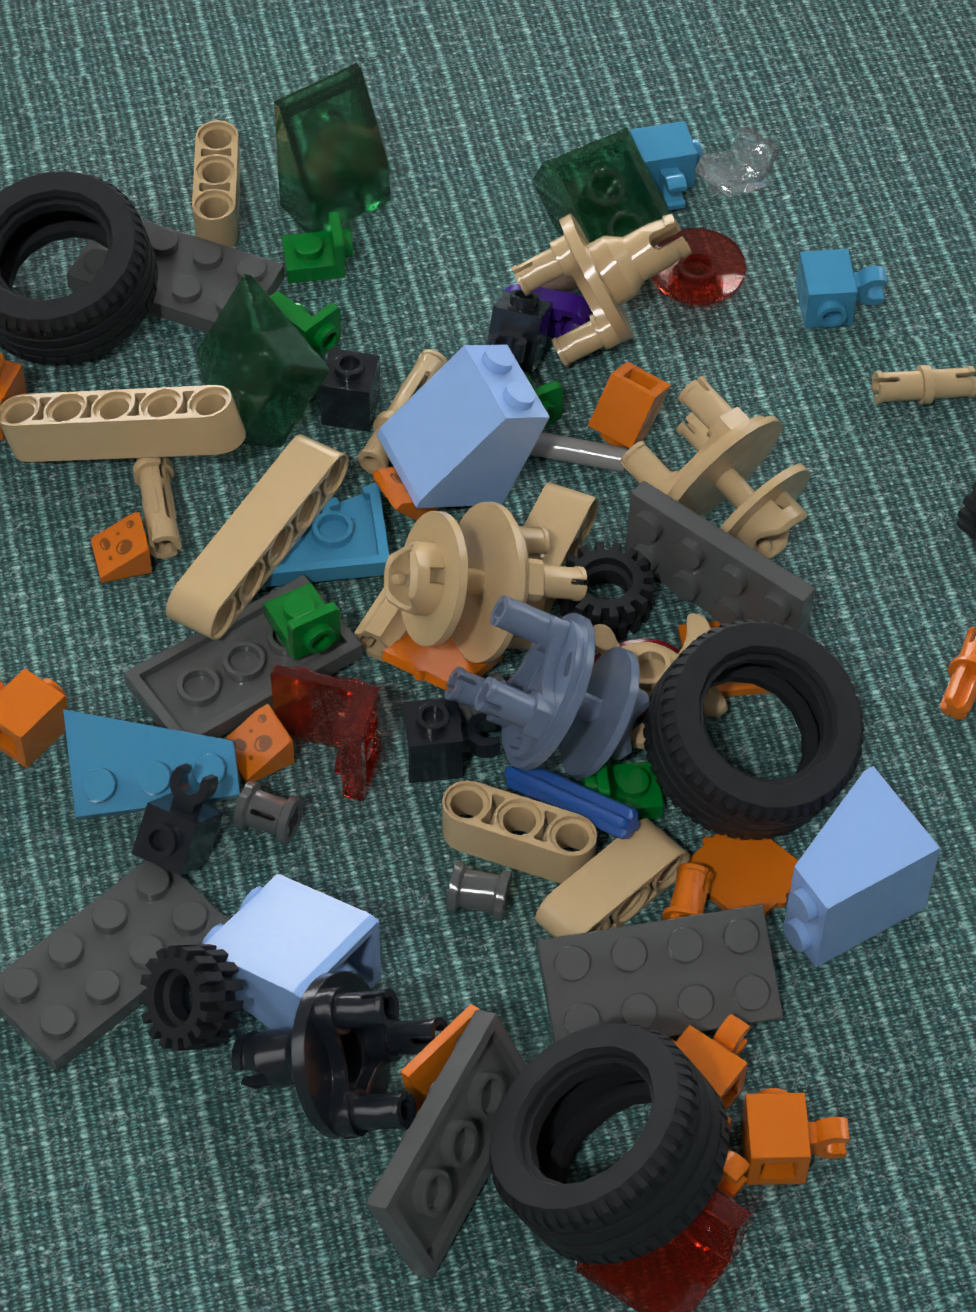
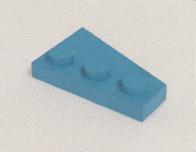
(340, 543)
(127, 764)

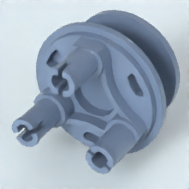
(557, 693)

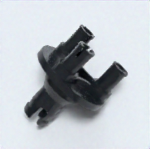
(340, 1056)

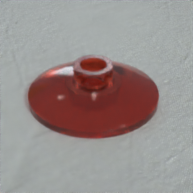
(708, 274)

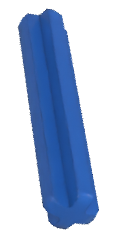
(566, 794)

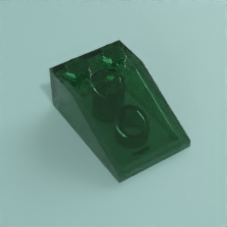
(330, 151)
(601, 187)
(261, 363)

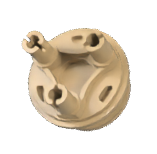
(726, 455)
(457, 572)

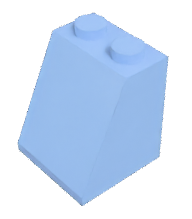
(465, 430)
(859, 872)
(290, 938)

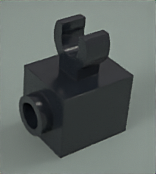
(522, 325)
(350, 390)
(437, 739)
(179, 827)

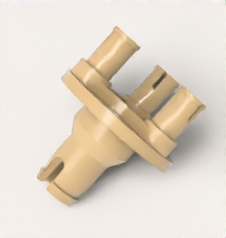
(605, 273)

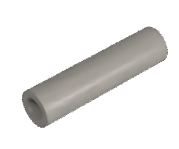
(579, 452)

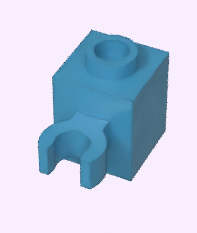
(670, 159)
(830, 288)

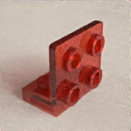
(335, 715)
(683, 1270)

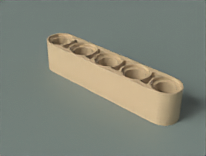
(122, 423)
(257, 537)

